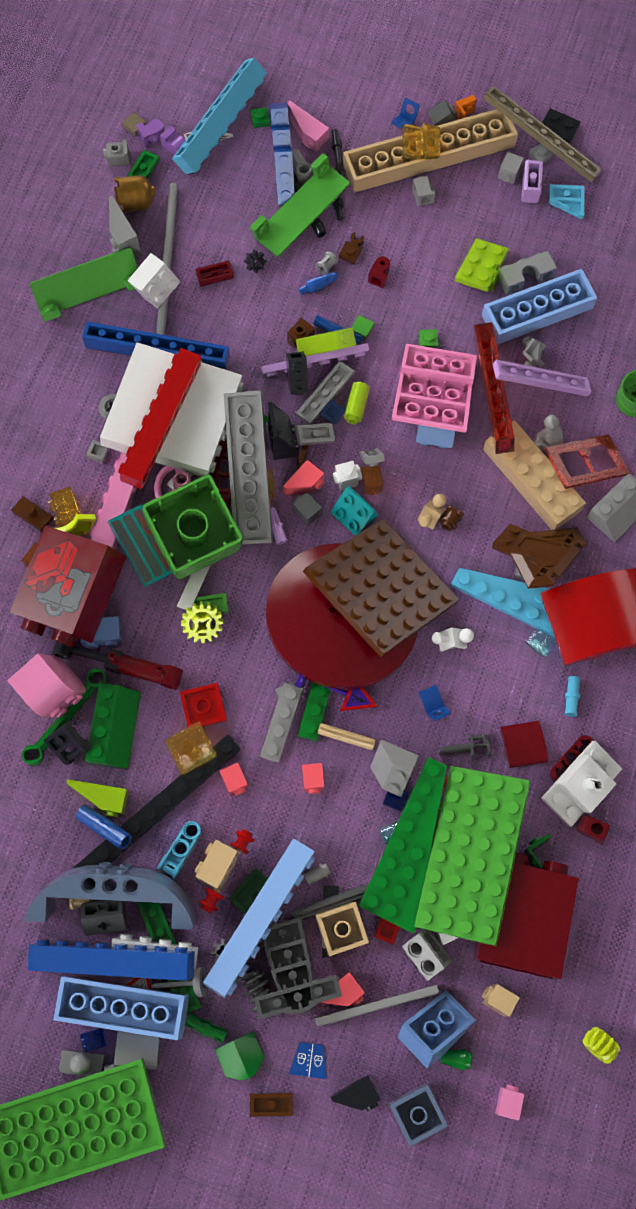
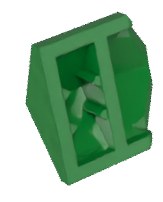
(241, 1057)

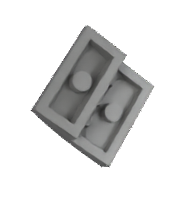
(136, 1046)

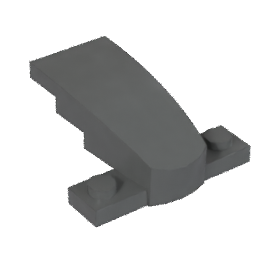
(292, 974)

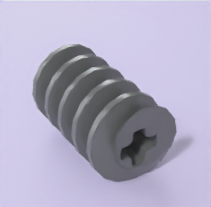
(255, 986)

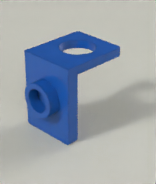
(404, 117)
(433, 703)

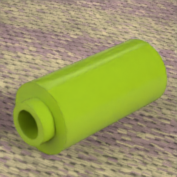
(357, 402)

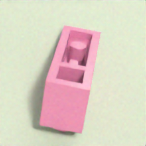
(310, 130)

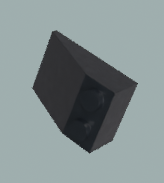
(281, 433)

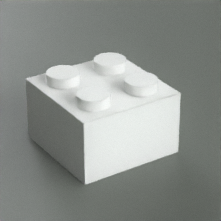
(154, 280)

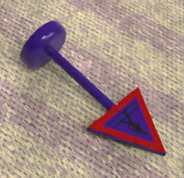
(354, 699)

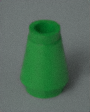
(458, 1059)

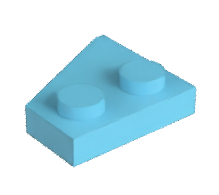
(568, 198)

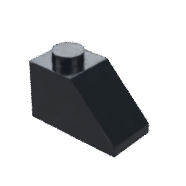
(358, 1095)

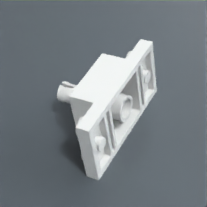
(582, 784)

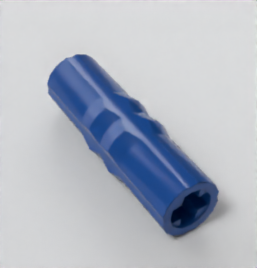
(103, 827)

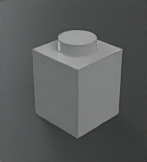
(510, 168)

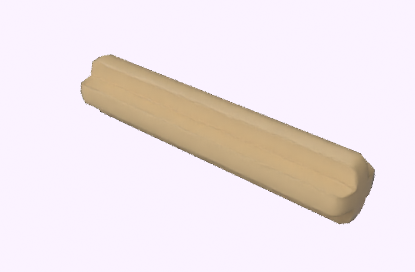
(346, 736)

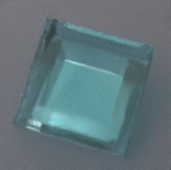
(541, 642)

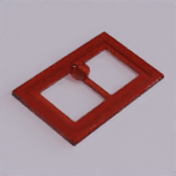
(583, 447)

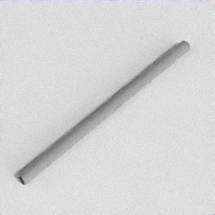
(167, 254)

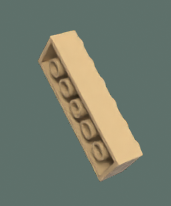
(536, 480)

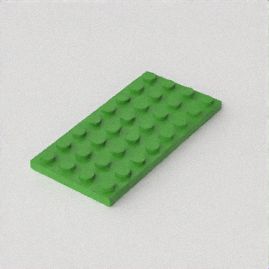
(473, 855)
(77, 1128)

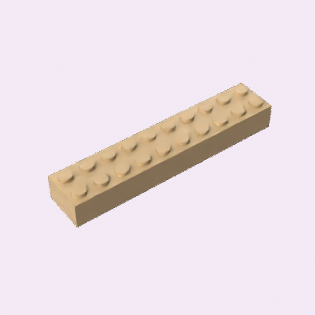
(459, 142)

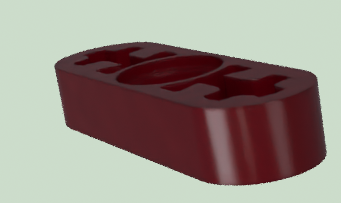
(577, 745)

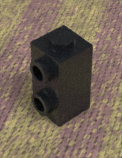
(297, 373)

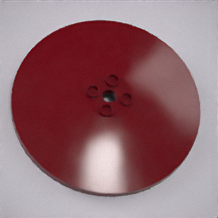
(317, 637)

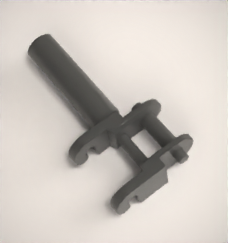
(467, 747)

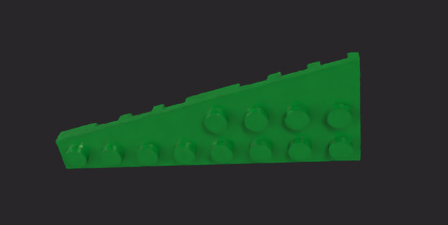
(401, 872)

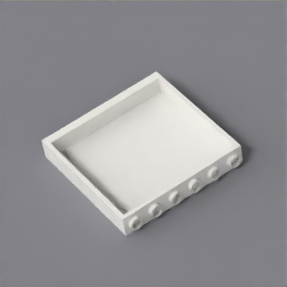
(199, 423)

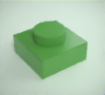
(428, 338)

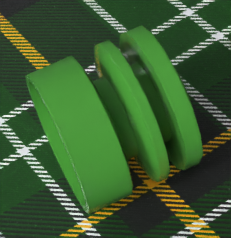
(626, 395)

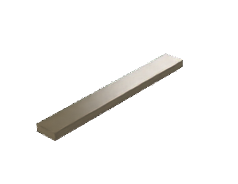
(542, 133)

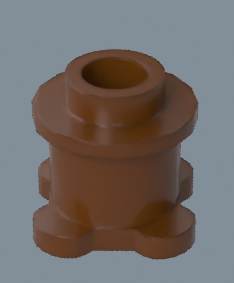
(451, 518)

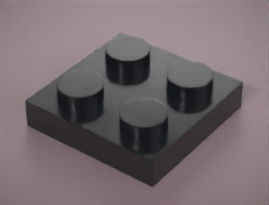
(561, 124)

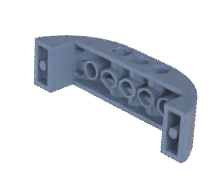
(150, 887)

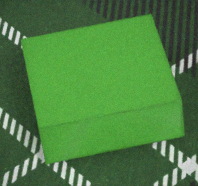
(362, 326)

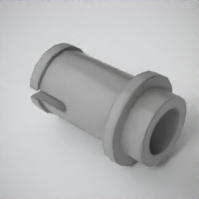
(317, 874)

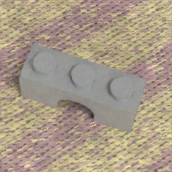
(539, 266)

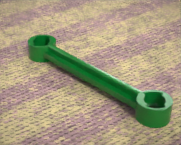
(72, 710)

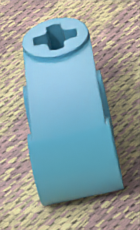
(178, 860)

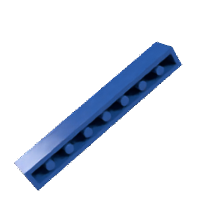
(123, 342)
(111, 961)

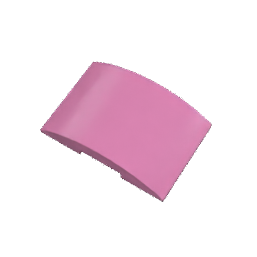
(435, 388)

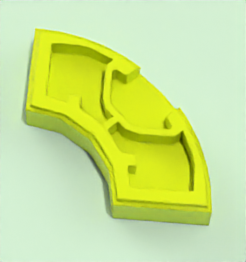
(80, 525)

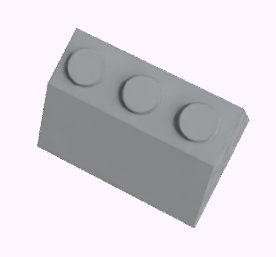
(616, 510)

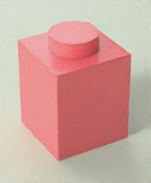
(313, 778)
(234, 779)

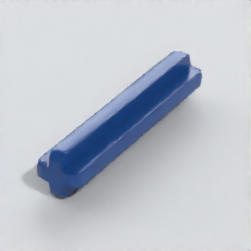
(331, 326)

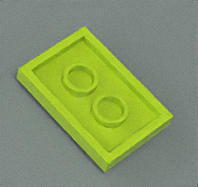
(481, 264)

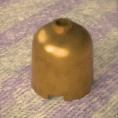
(133, 193)

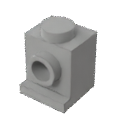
(117, 153)
(423, 191)

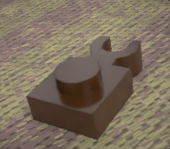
(351, 251)

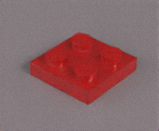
(203, 705)

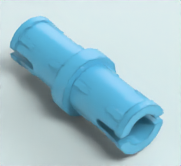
(572, 696)

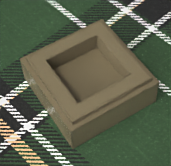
(131, 122)

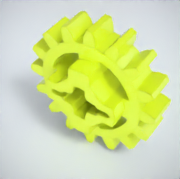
(202, 630)

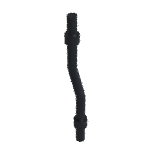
(337, 146)

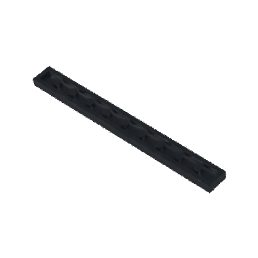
(164, 803)

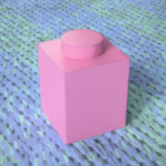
(509, 1102)

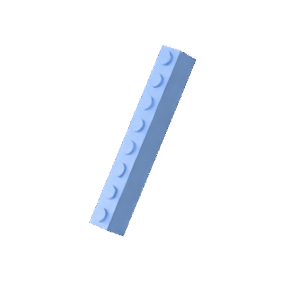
(258, 919)

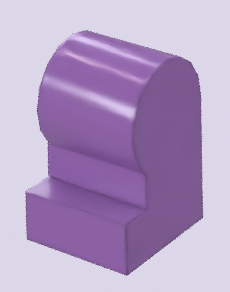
(151, 132)
(171, 140)

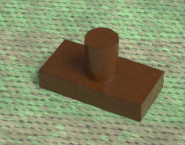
(32, 514)

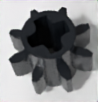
(260, 262)

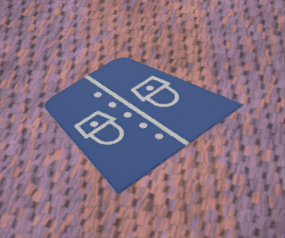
(309, 1061)

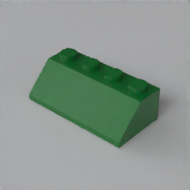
(113, 726)

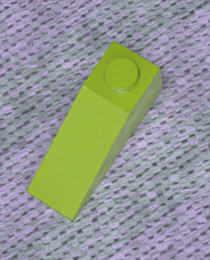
(326, 341)
(106, 798)

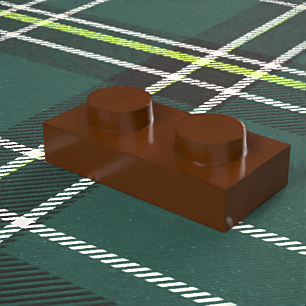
(271, 1104)

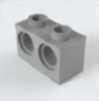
(430, 951)

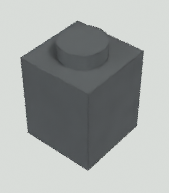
(442, 113)
(307, 508)

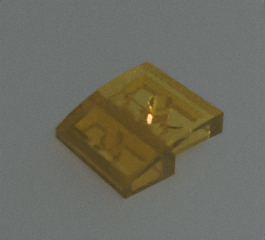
(421, 142)

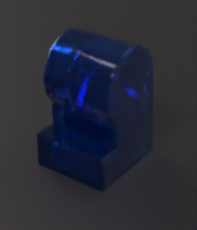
(93, 1040)

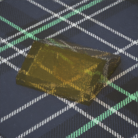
(191, 748)

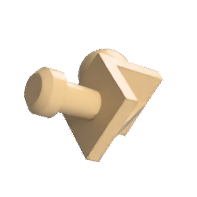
(432, 511)

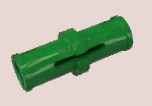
(206, 1028)

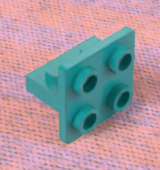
(353, 511)

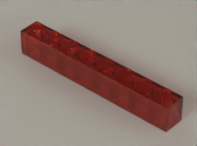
(494, 389)

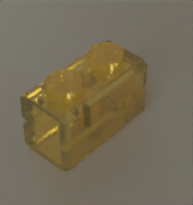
(64, 505)

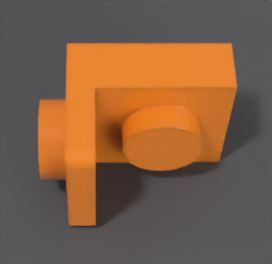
(465, 106)

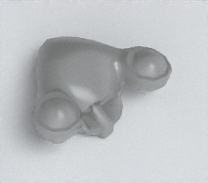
(550, 435)

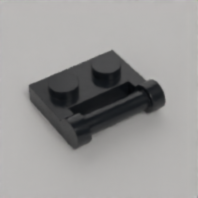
(63, 738)

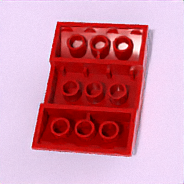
(593, 615)

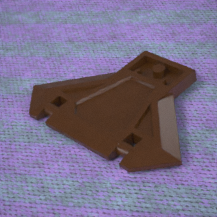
(540, 553)

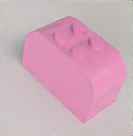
(47, 685)

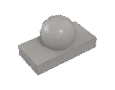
(81, 1063)

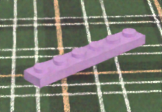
(322, 358)
(541, 378)

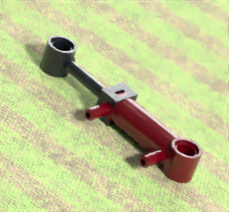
(118, 662)

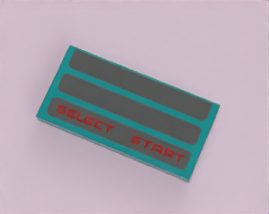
(140, 546)

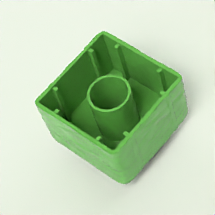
(192, 527)

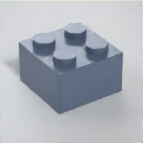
(418, 1114)

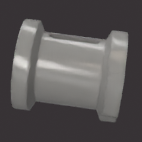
(326, 263)

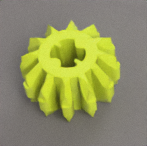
(601, 1045)

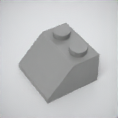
(393, 767)

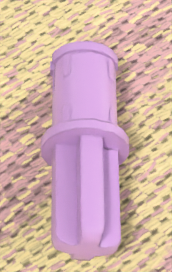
(277, 528)

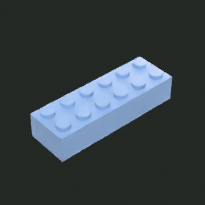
(539, 306)
(121, 1007)

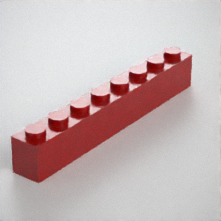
(160, 418)

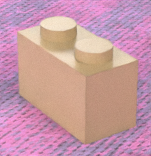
(499, 999)

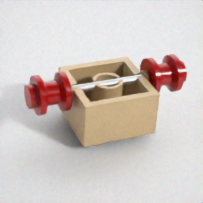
(218, 866)

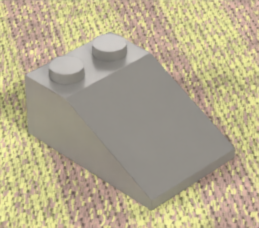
(121, 231)

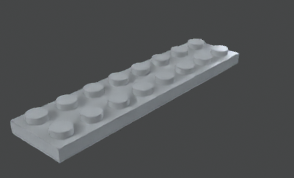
(248, 466)

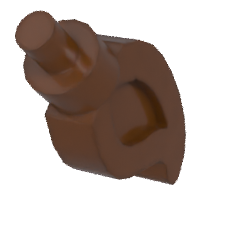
(302, 456)

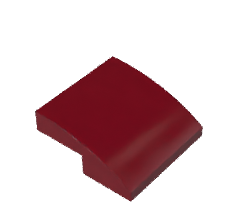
(524, 744)

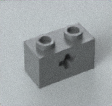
(103, 917)

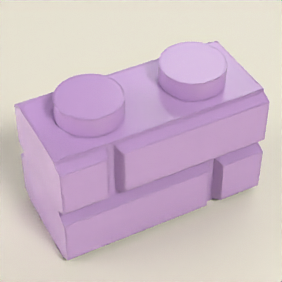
(532, 181)

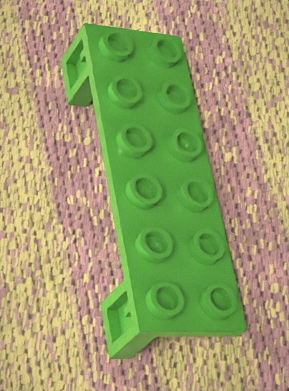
(301, 208)
(83, 282)

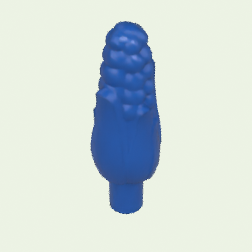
(317, 283)

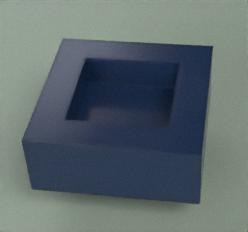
(333, 411)

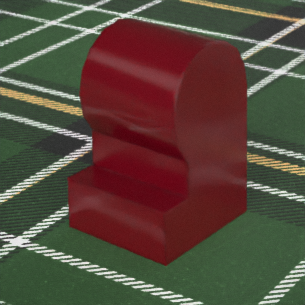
(379, 272)
(593, 828)

